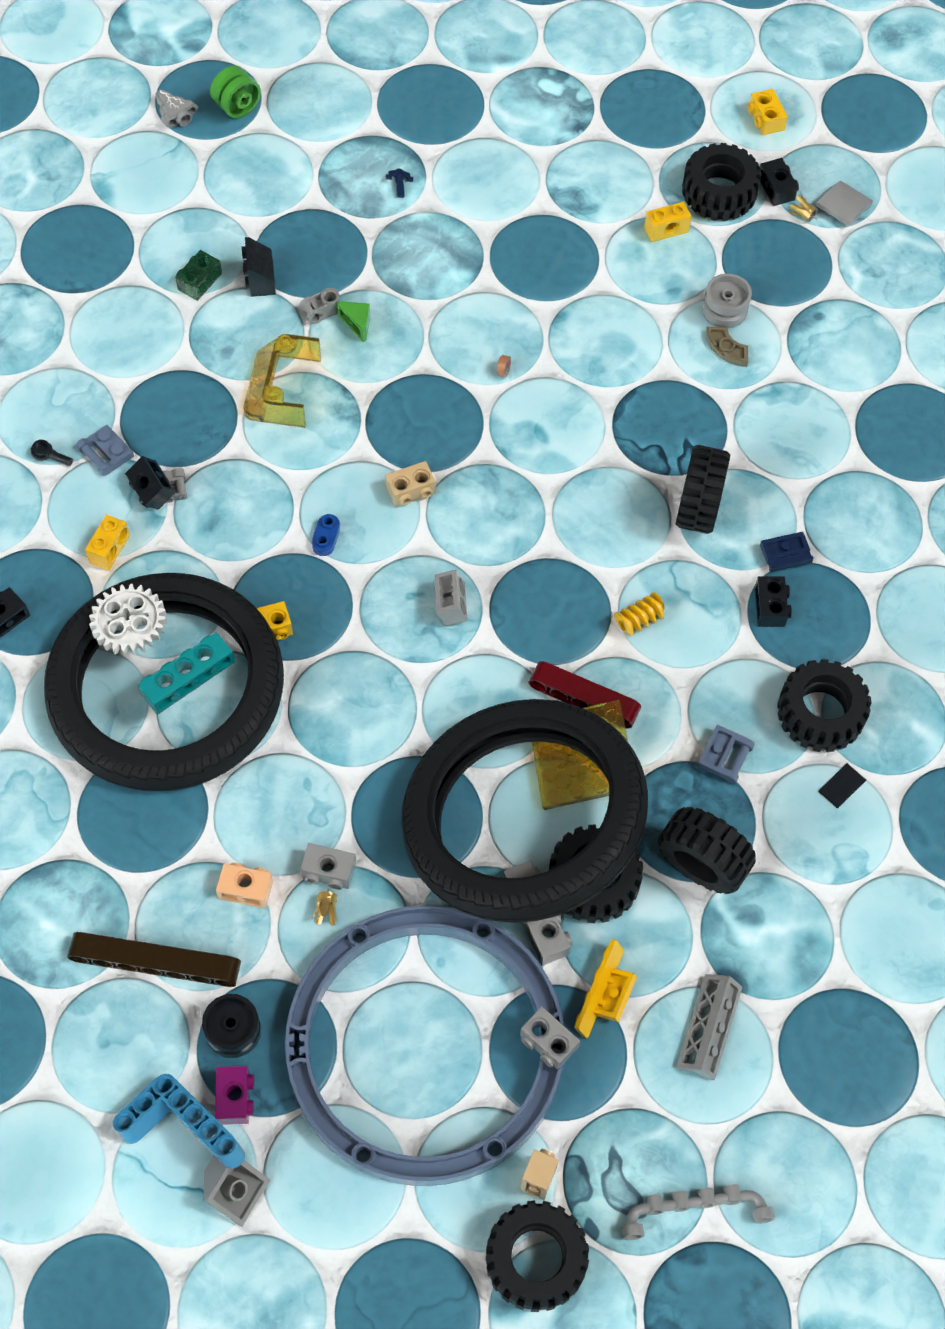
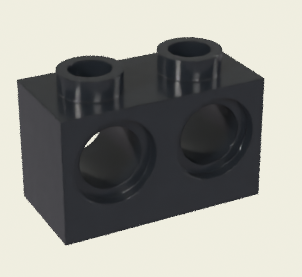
(770, 601)

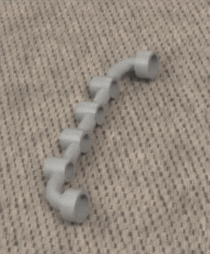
(705, 1199)

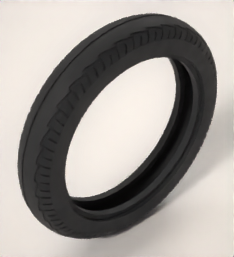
(187, 764)
(557, 889)

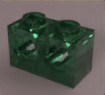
(198, 275)

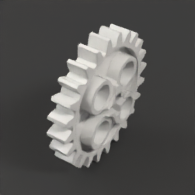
(125, 602)

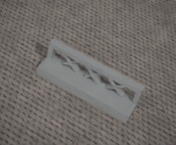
(715, 1026)

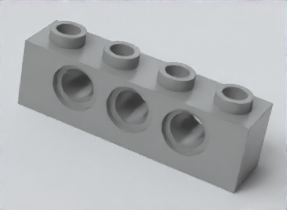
(546, 948)

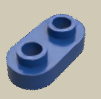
(326, 533)

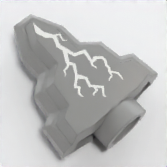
(175, 109)

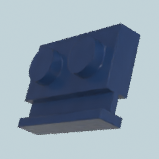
(786, 551)

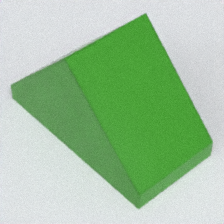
(355, 316)

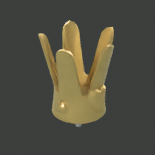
(806, 211)
(326, 902)

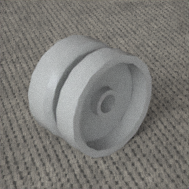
(727, 300)

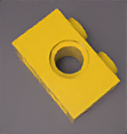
(667, 221)

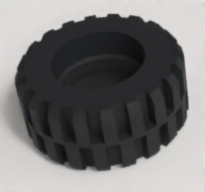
(726, 163)
(703, 489)
(832, 680)
(707, 850)
(610, 901)
(574, 1256)

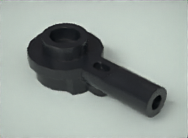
(43, 450)

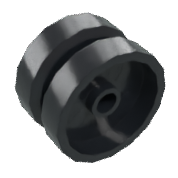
(219, 1018)

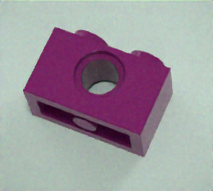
(228, 1080)

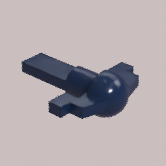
(399, 174)

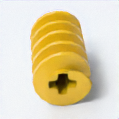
(640, 613)

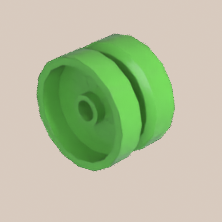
(235, 91)

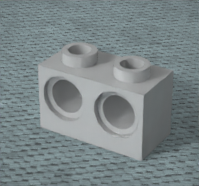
(450, 597)
(555, 1034)

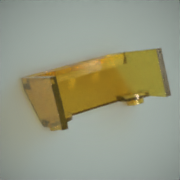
(265, 401)

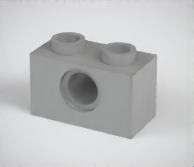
(318, 856)

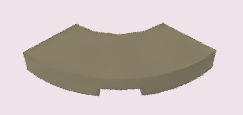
(726, 347)

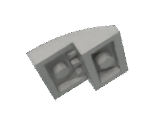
(844, 203)

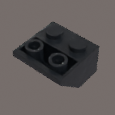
(258, 268)

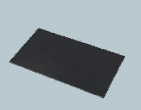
(842, 785)

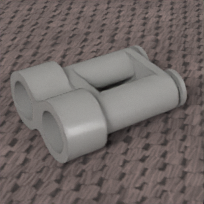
(177, 478)

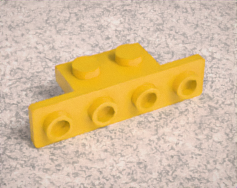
(608, 992)

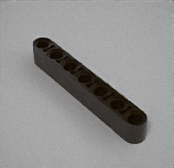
(154, 959)

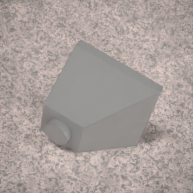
(233, 1190)

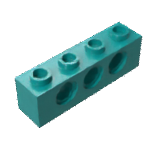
(181, 684)

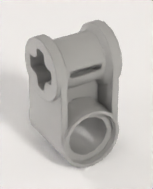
(321, 305)

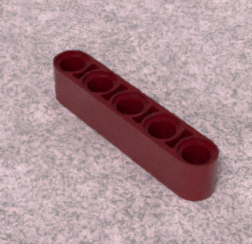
(579, 691)

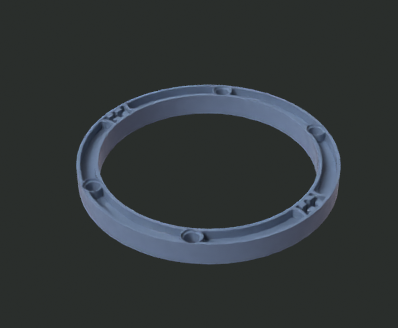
(318, 978)

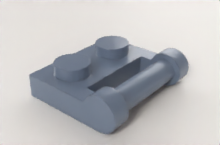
(110, 445)
(718, 750)

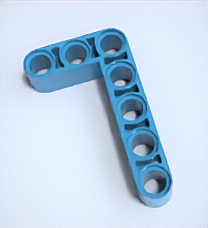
(167, 1096)

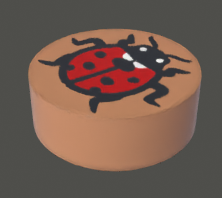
(503, 365)

